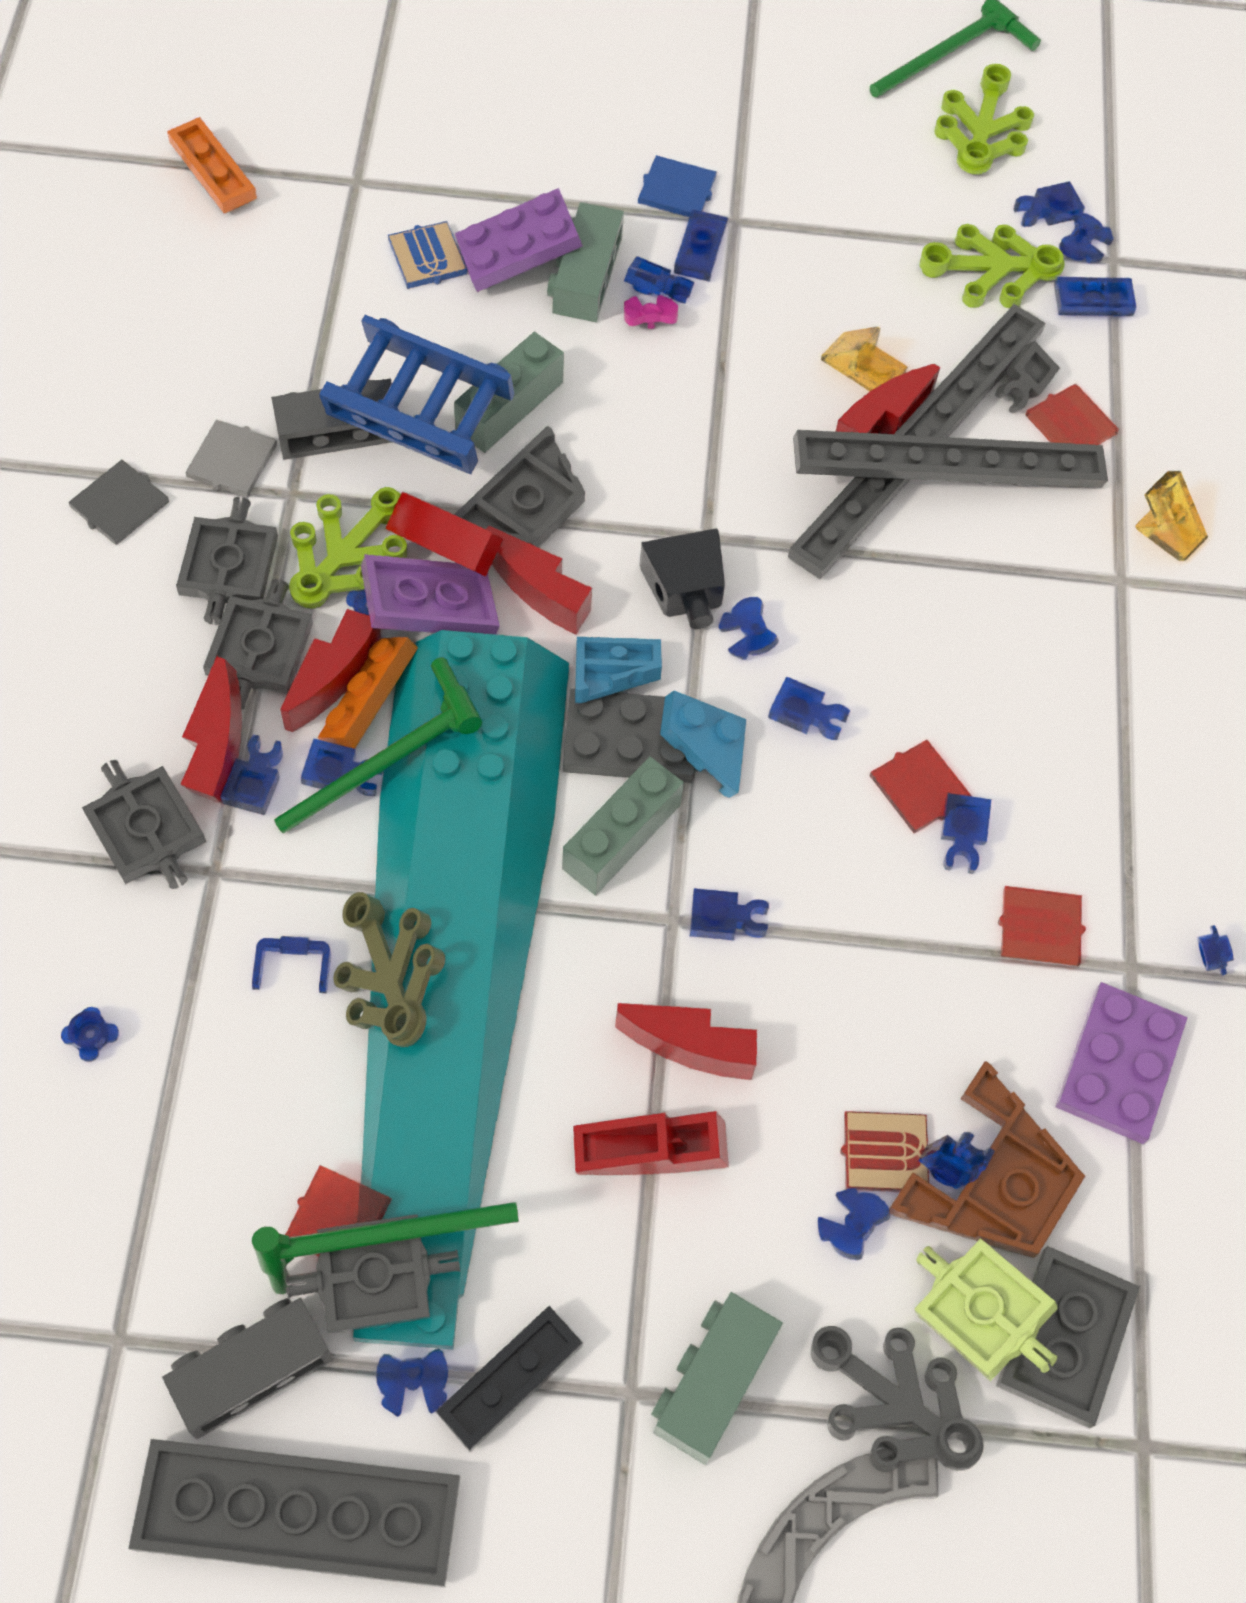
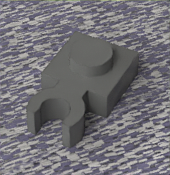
(1030, 375)

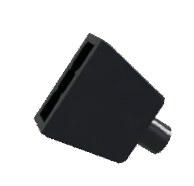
(685, 574)

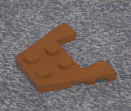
(1019, 1191)

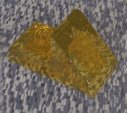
(860, 360)
(1172, 517)

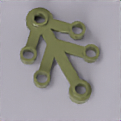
(404, 1016)

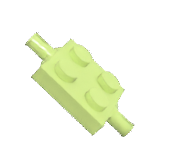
(986, 1309)

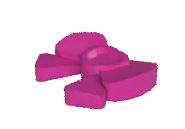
(663, 311)

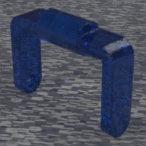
(294, 946)

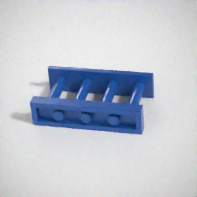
(417, 432)

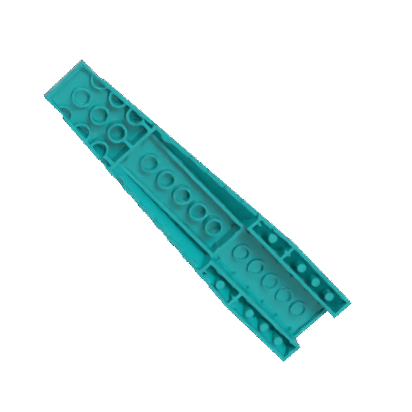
(469, 846)

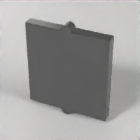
(118, 502)

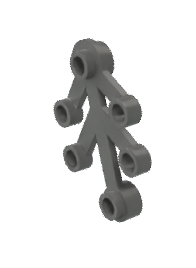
(901, 1402)

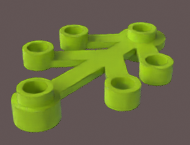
(976, 154)
(1037, 263)
(340, 551)

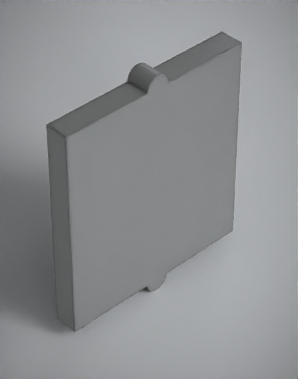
(231, 458)

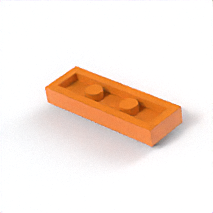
(212, 165)
(367, 691)

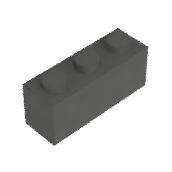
(309, 431)
(246, 1367)

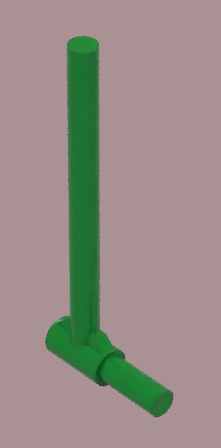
(993, 15)
(457, 714)
(277, 1250)

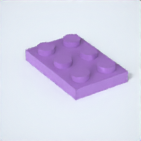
(518, 240)
(427, 596)
(1122, 1063)

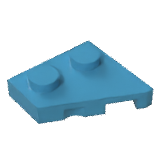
(614, 665)
(707, 738)

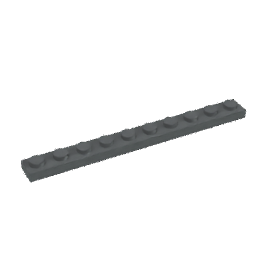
(937, 417)

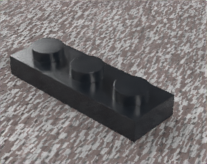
(509, 1379)

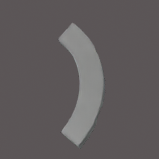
(821, 1513)

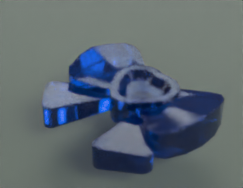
(1078, 243)
(748, 616)
(865, 1214)
(396, 1374)

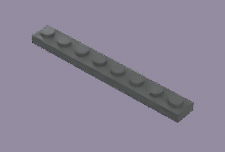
(949, 459)

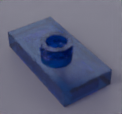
(700, 245)
(1095, 296)

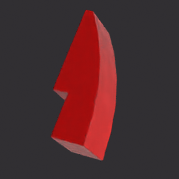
(890, 403)
(444, 533)
(540, 583)
(328, 670)
(214, 732)
(688, 1039)
(651, 1145)

